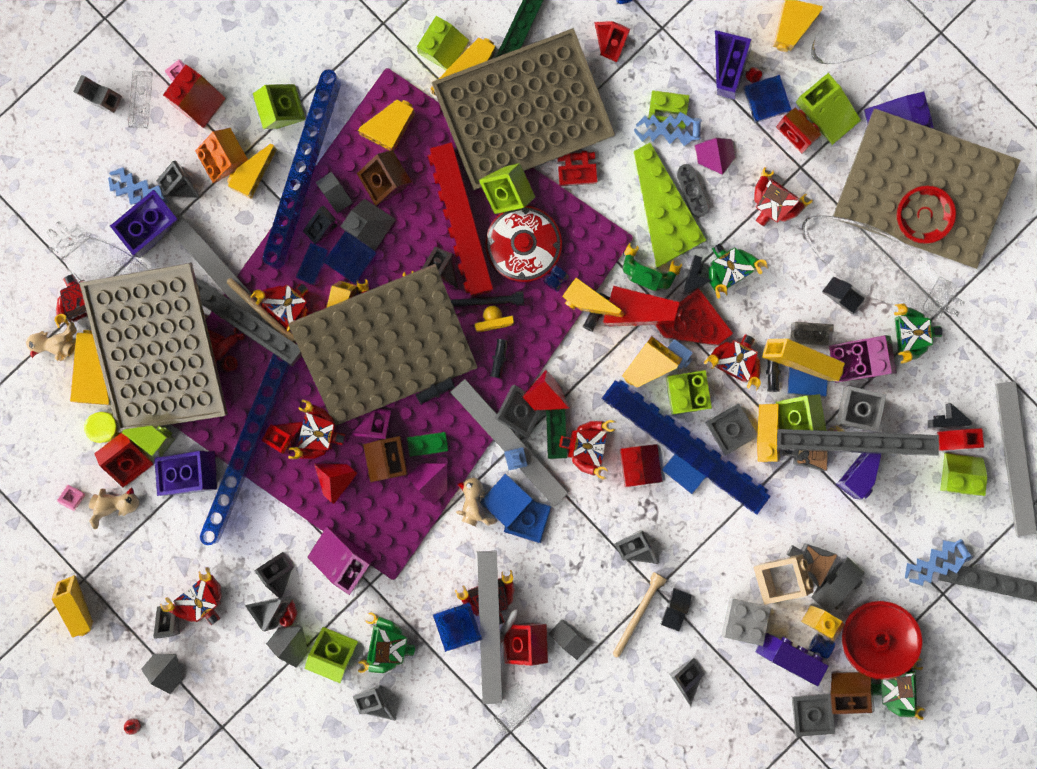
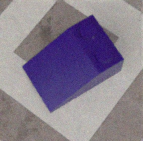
(910, 107)
(144, 224)
(186, 473)
(860, 476)

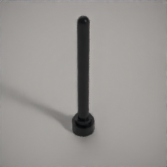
(516, 299)

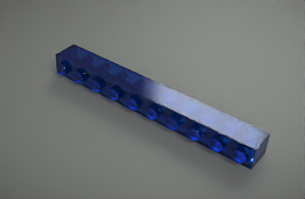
(686, 447)

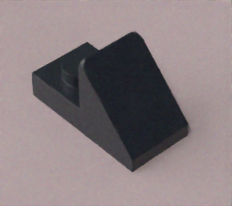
(320, 225)
(693, 281)
(843, 295)
(954, 417)
(676, 609)

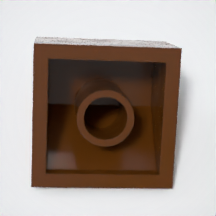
(383, 177)

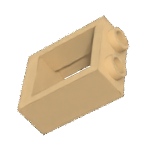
(766, 582)

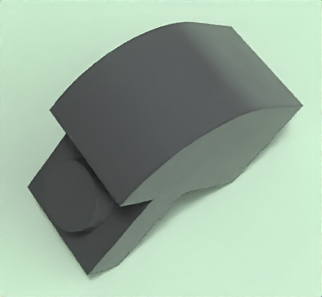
(97, 95)

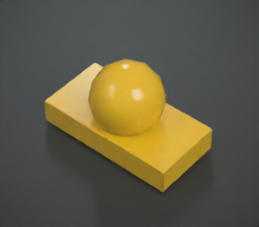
(493, 320)

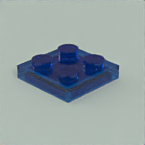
(767, 99)
(350, 257)

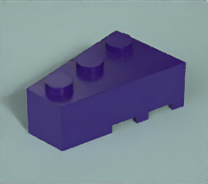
(731, 60)
(793, 659)

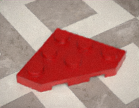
(698, 324)

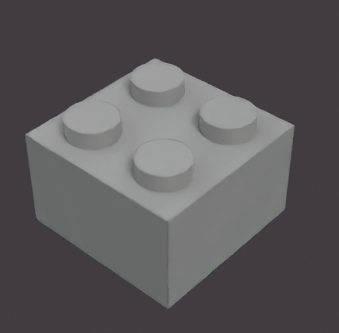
(861, 409)
(746, 621)

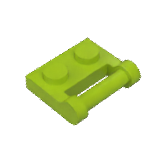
(668, 103)

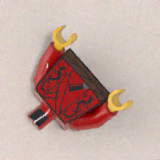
(70, 303)
(505, 594)

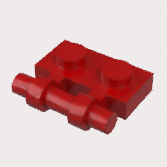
(577, 174)

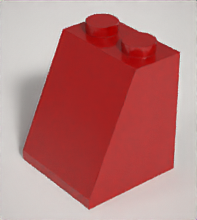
(194, 96)

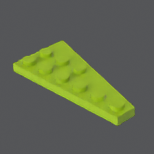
(667, 216)

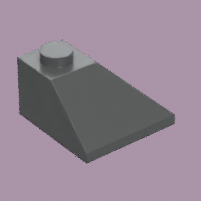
(368, 224)

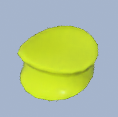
(101, 427)

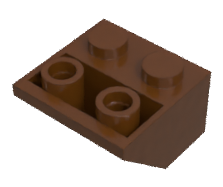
(385, 459)
(851, 693)

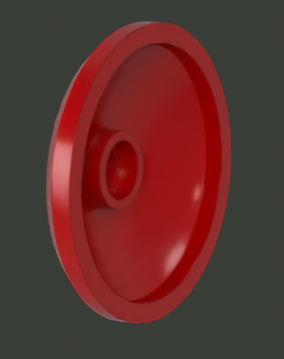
(935, 235)

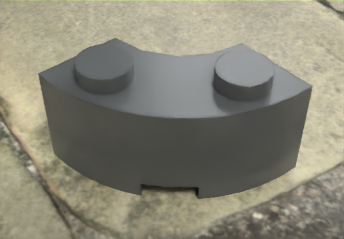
(838, 585)

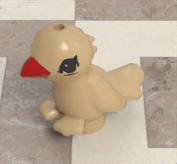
(59, 344)
(105, 504)
(472, 508)

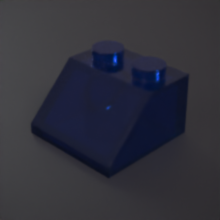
(457, 626)

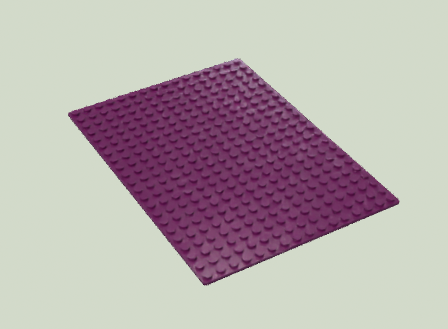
(391, 514)

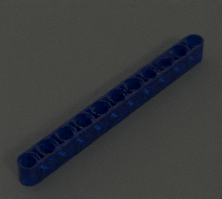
(302, 178)
(240, 453)

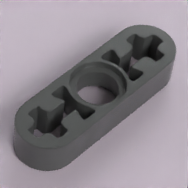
(682, 179)

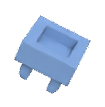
(515, 458)

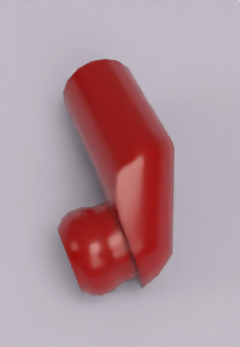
(290, 615)

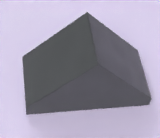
(334, 192)
(165, 624)
(569, 639)

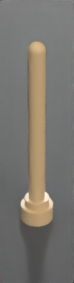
(260, 310)
(656, 582)

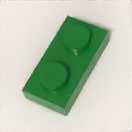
(427, 444)

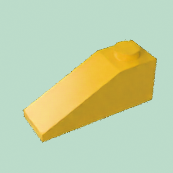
(249, 175)
(587, 300)
(767, 433)

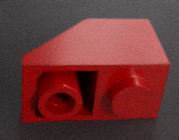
(961, 439)

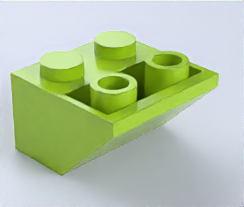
(688, 392)

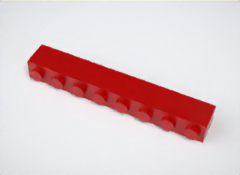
(461, 220)

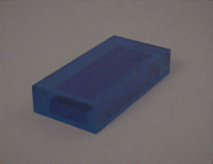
(312, 264)

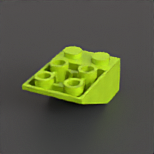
(828, 108)

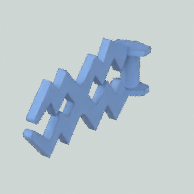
(661, 128)
(131, 187)
(931, 565)

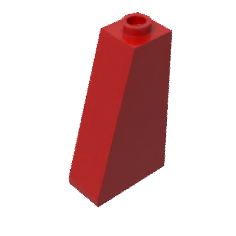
(642, 309)

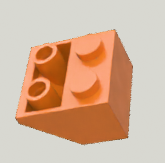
(221, 154)

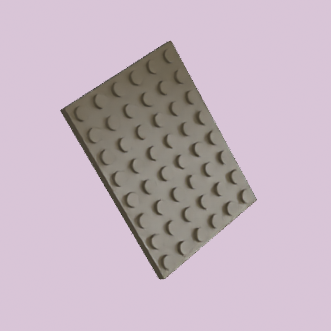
(523, 107)
(907, 155)
(383, 344)
(154, 347)

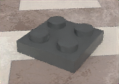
(517, 412)
(731, 429)
(813, 715)

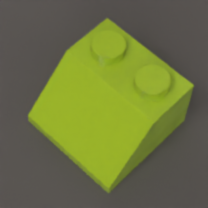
(442, 43)
(278, 105)
(507, 189)
(802, 413)
(151, 439)
(963, 475)
(331, 655)

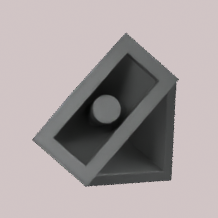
(176, 182)
(444, 265)
(636, 548)
(275, 574)
(269, 612)
(289, 645)
(163, 671)
(687, 679)
(373, 703)

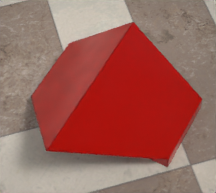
(611, 38)
(546, 394)
(282, 436)
(334, 479)

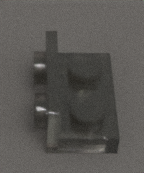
(811, 333)

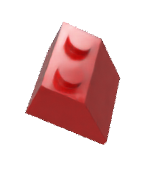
(798, 130)
(123, 459)
(640, 465)
(526, 644)

